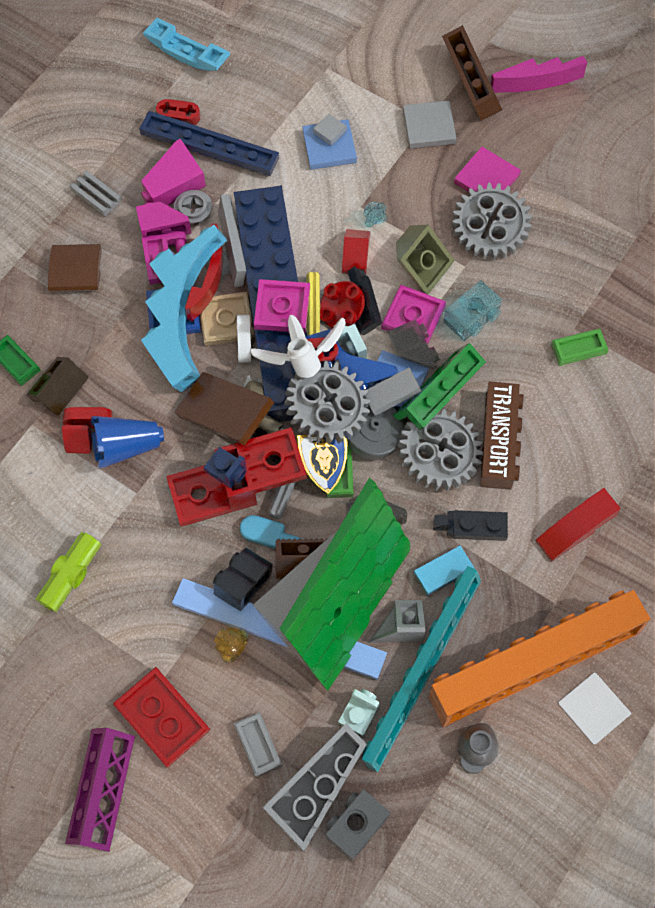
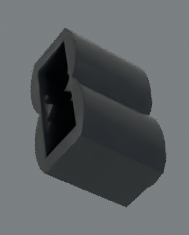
(242, 578)

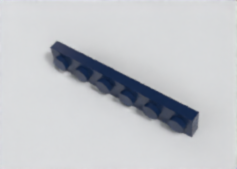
(210, 143)

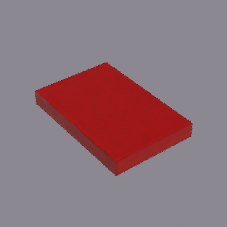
(161, 717)

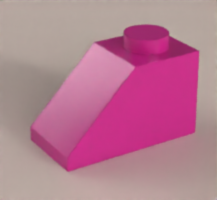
(161, 219)

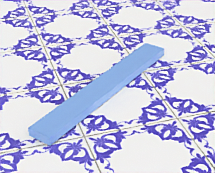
(202, 601)

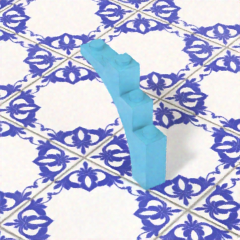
(178, 274)

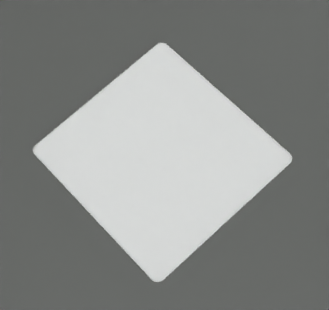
(594, 708)

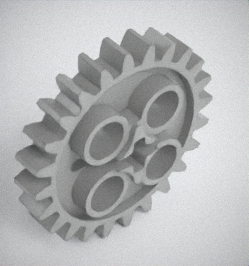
(471, 212)
(327, 404)
(433, 469)

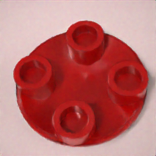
(341, 301)

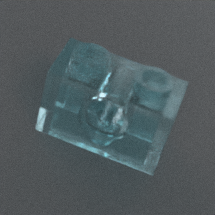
(479, 299)

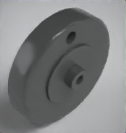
(377, 436)

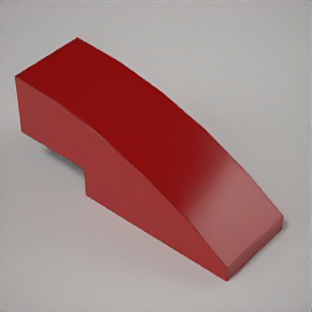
(578, 524)

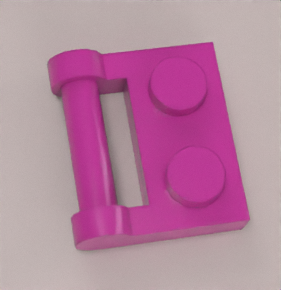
(156, 244)

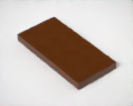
(224, 408)

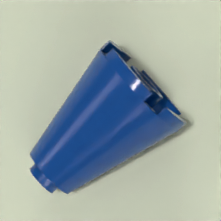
(123, 438)

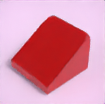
(77, 439)

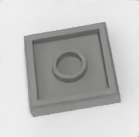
(429, 124)

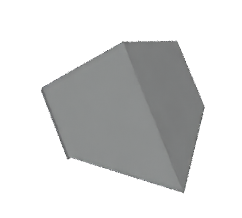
(402, 623)

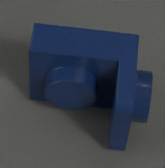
(226, 467)

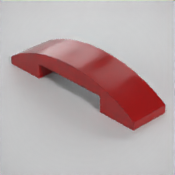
(201, 297)

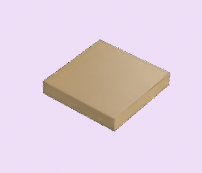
(220, 318)

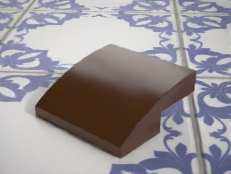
(74, 267)

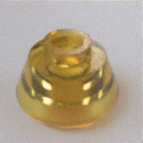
(231, 643)

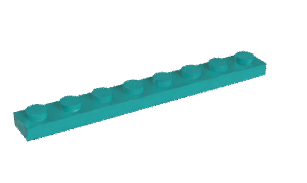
(418, 675)

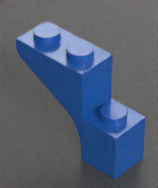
(366, 369)

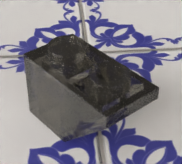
(411, 344)

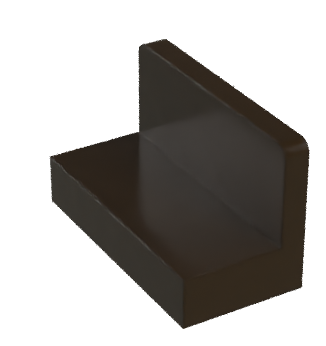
(58, 384)

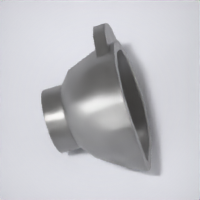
(477, 748)

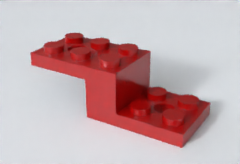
(258, 478)

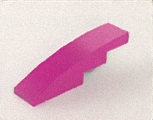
(530, 76)

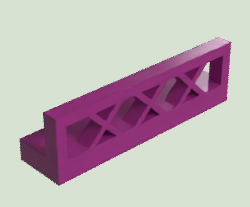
(91, 789)

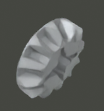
(202, 201)

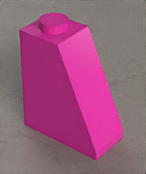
(172, 176)

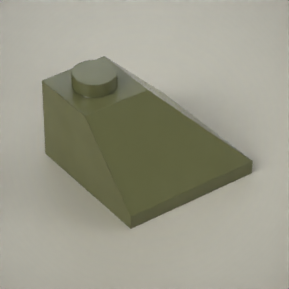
(423, 256)

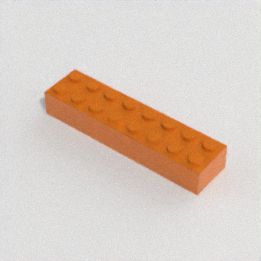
(537, 657)

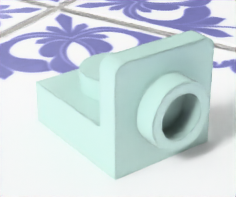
(352, 340)
(360, 711)

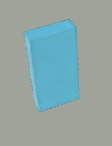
(442, 570)

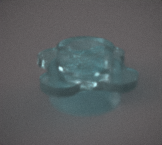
(375, 213)

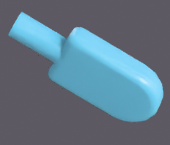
(263, 531)

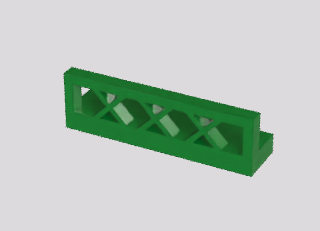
(441, 386)

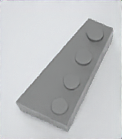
(310, 792)

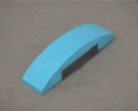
(184, 49)

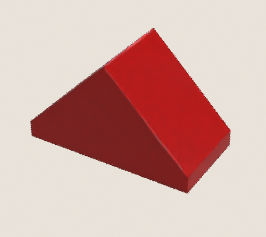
(355, 249)

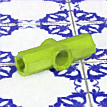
(68, 572)

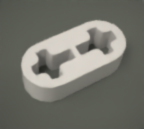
(243, 337)

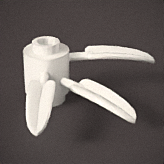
(300, 350)

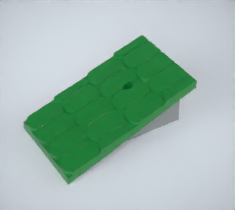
(334, 590)

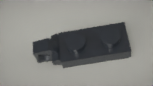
(370, 316)
(473, 525)

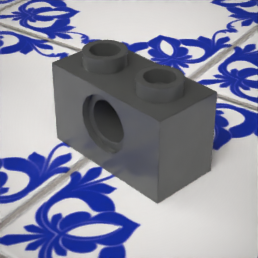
(350, 841)

